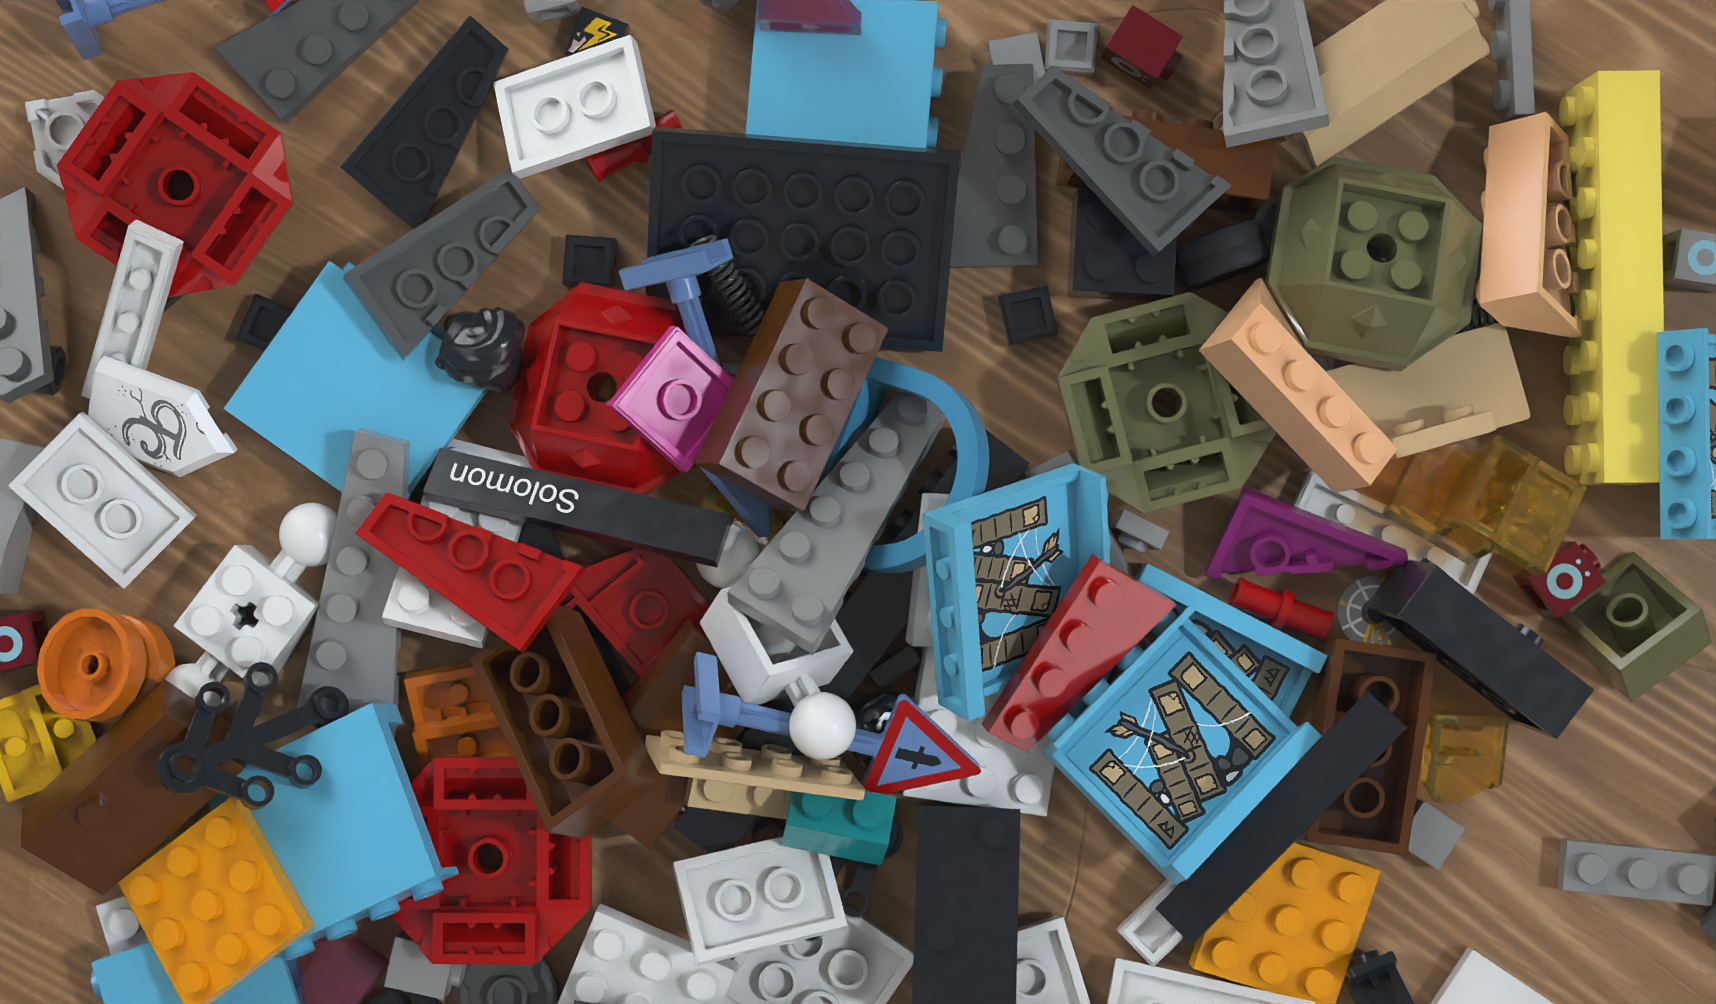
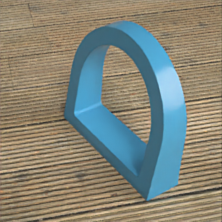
(967, 429)

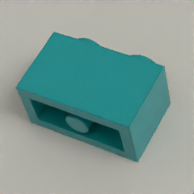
(840, 825)

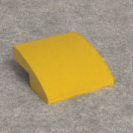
(36, 743)

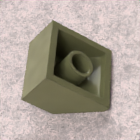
(1637, 627)

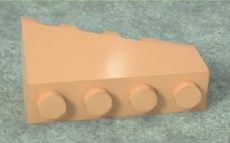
(1527, 228)
(1294, 393)

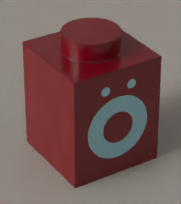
(1143, 48)
(1567, 581)
(21, 640)

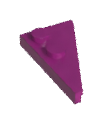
(1280, 537)

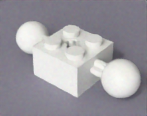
(250, 578)
(772, 667)

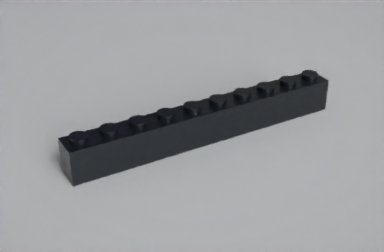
(870, 623)

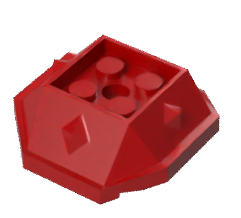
(169, 127)
(556, 402)
(485, 911)

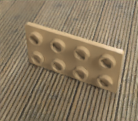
(1444, 396)
(749, 779)

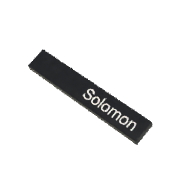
(578, 507)

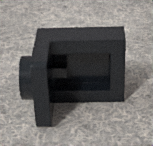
(1376, 980)

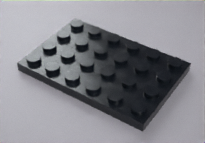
(841, 213)

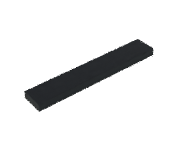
(1282, 817)

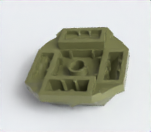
(1344, 299)
(1108, 406)

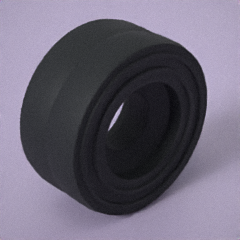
(1222, 254)

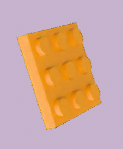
(216, 903)
(1293, 926)

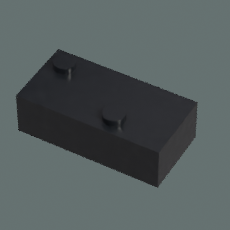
(1480, 647)
(966, 905)

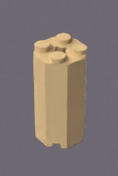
(1385, 67)

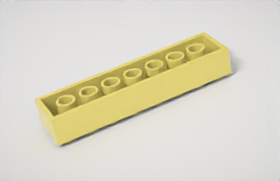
(1619, 266)

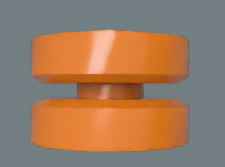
(101, 664)

